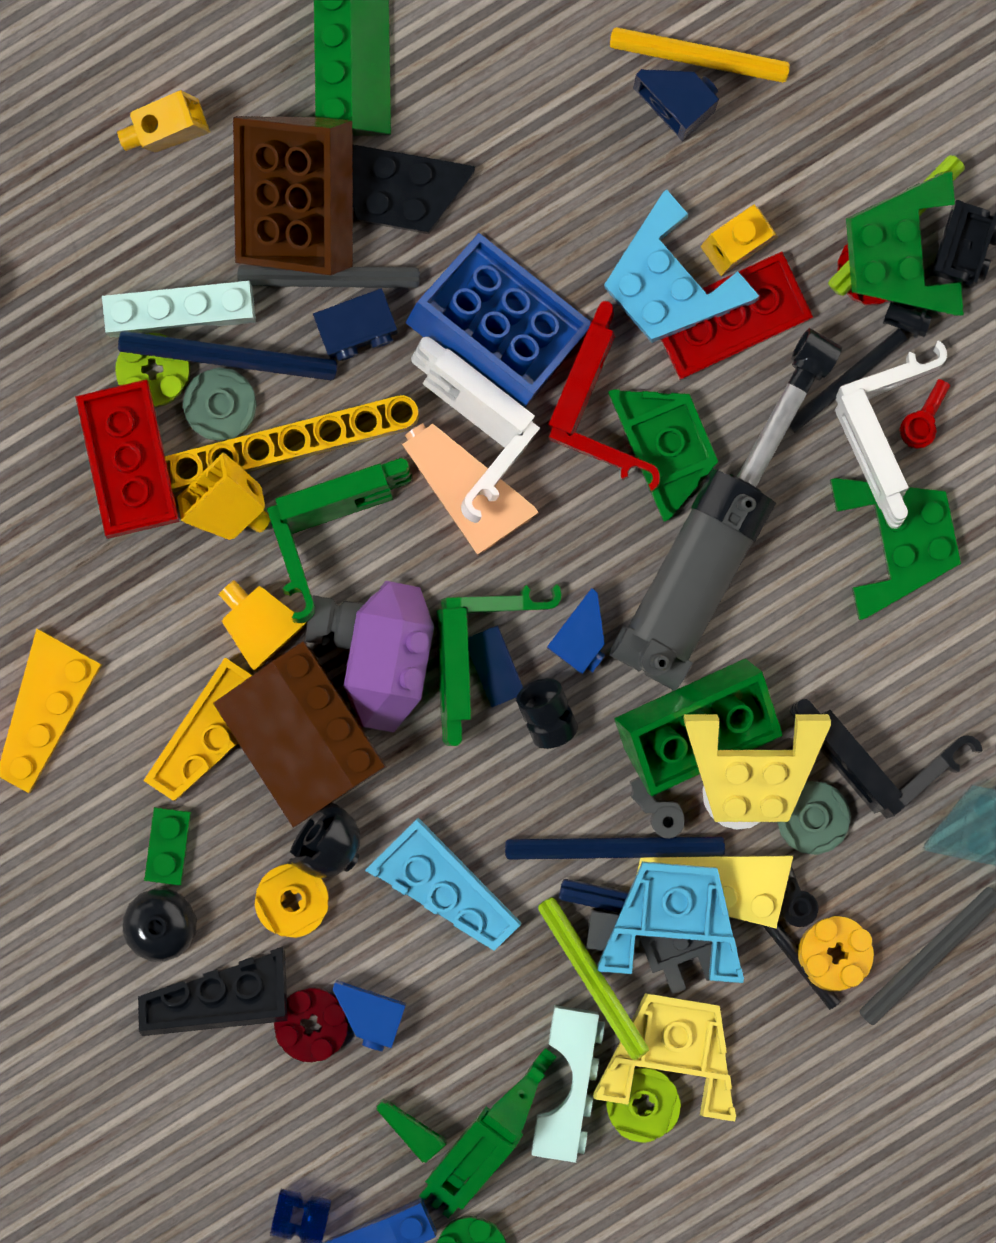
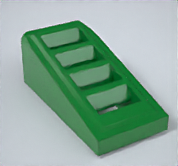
(416, 1135)

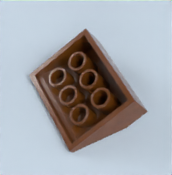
(293, 193)
(299, 734)

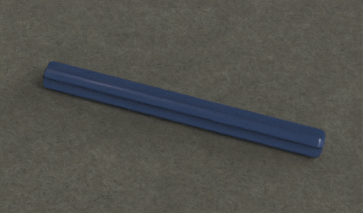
(227, 355)
(614, 848)

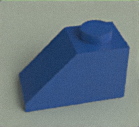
(581, 636)
(370, 1014)

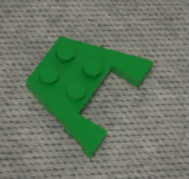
(888, 249)
(913, 552)

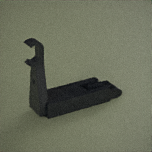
(867, 776)

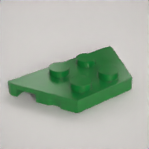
(671, 437)

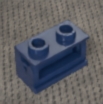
(356, 325)

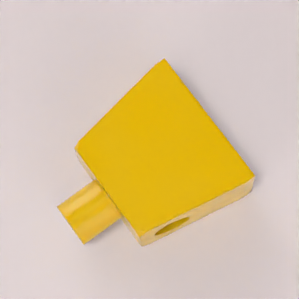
(178, 121)
(738, 239)
(224, 500)
(258, 623)

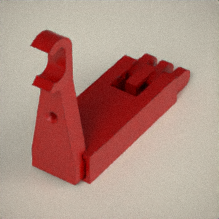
(577, 395)

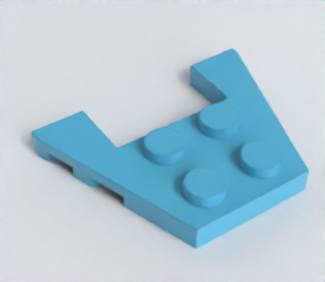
(659, 289)
(675, 904)

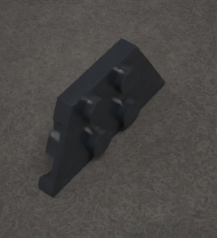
(404, 188)

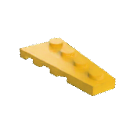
(46, 703)
(200, 738)

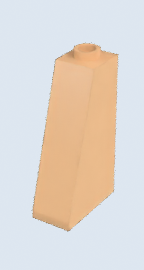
(453, 474)

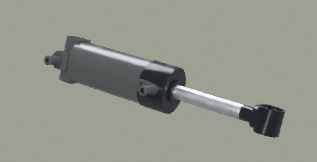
(715, 539)

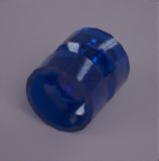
(313, 1221)

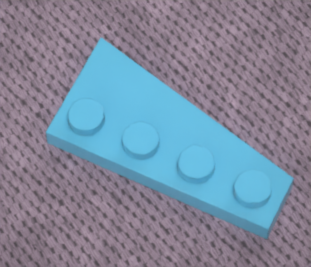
(440, 881)

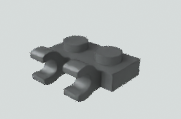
(668, 952)

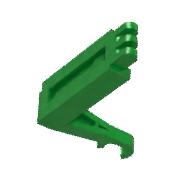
(326, 503)
(454, 654)
(485, 1143)

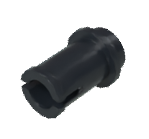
(907, 319)

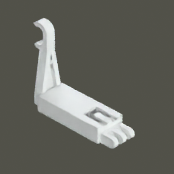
(482, 405)
(868, 437)

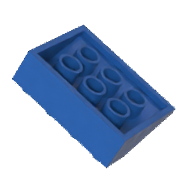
(499, 320)

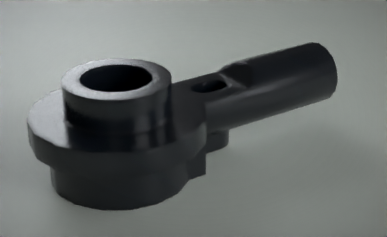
(799, 906)

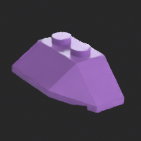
(389, 656)

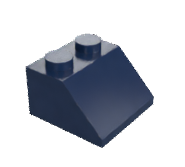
(678, 98)

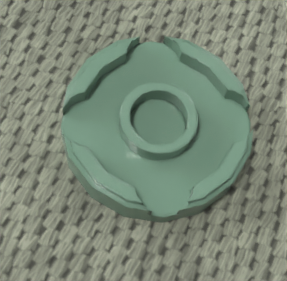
(219, 404)
(817, 820)

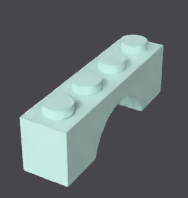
(179, 307)
(559, 1130)

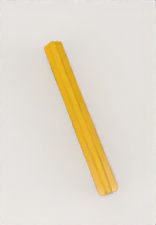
(699, 55)

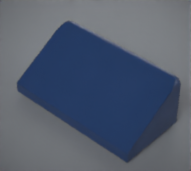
(494, 666)

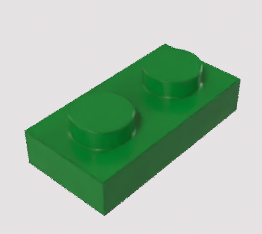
(167, 846)

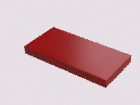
(718, 338)
(127, 459)

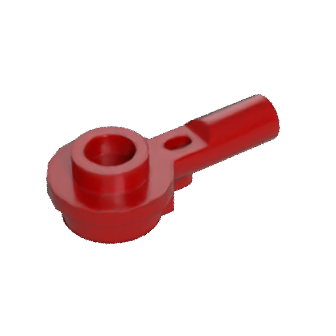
(919, 427)

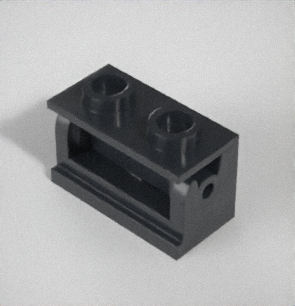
(965, 245)

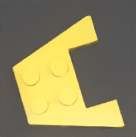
(755, 782)
(680, 1039)

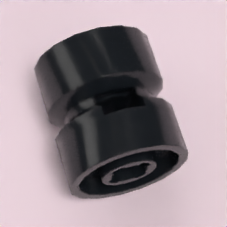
(547, 713)

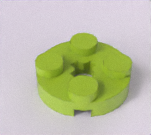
(167, 384)
(654, 1122)

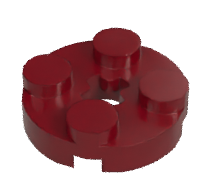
(330, 1016)

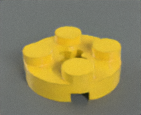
(285, 920)
(818, 964)

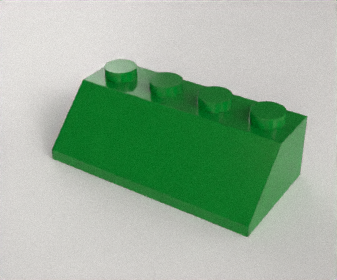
(353, 64)
(658, 737)

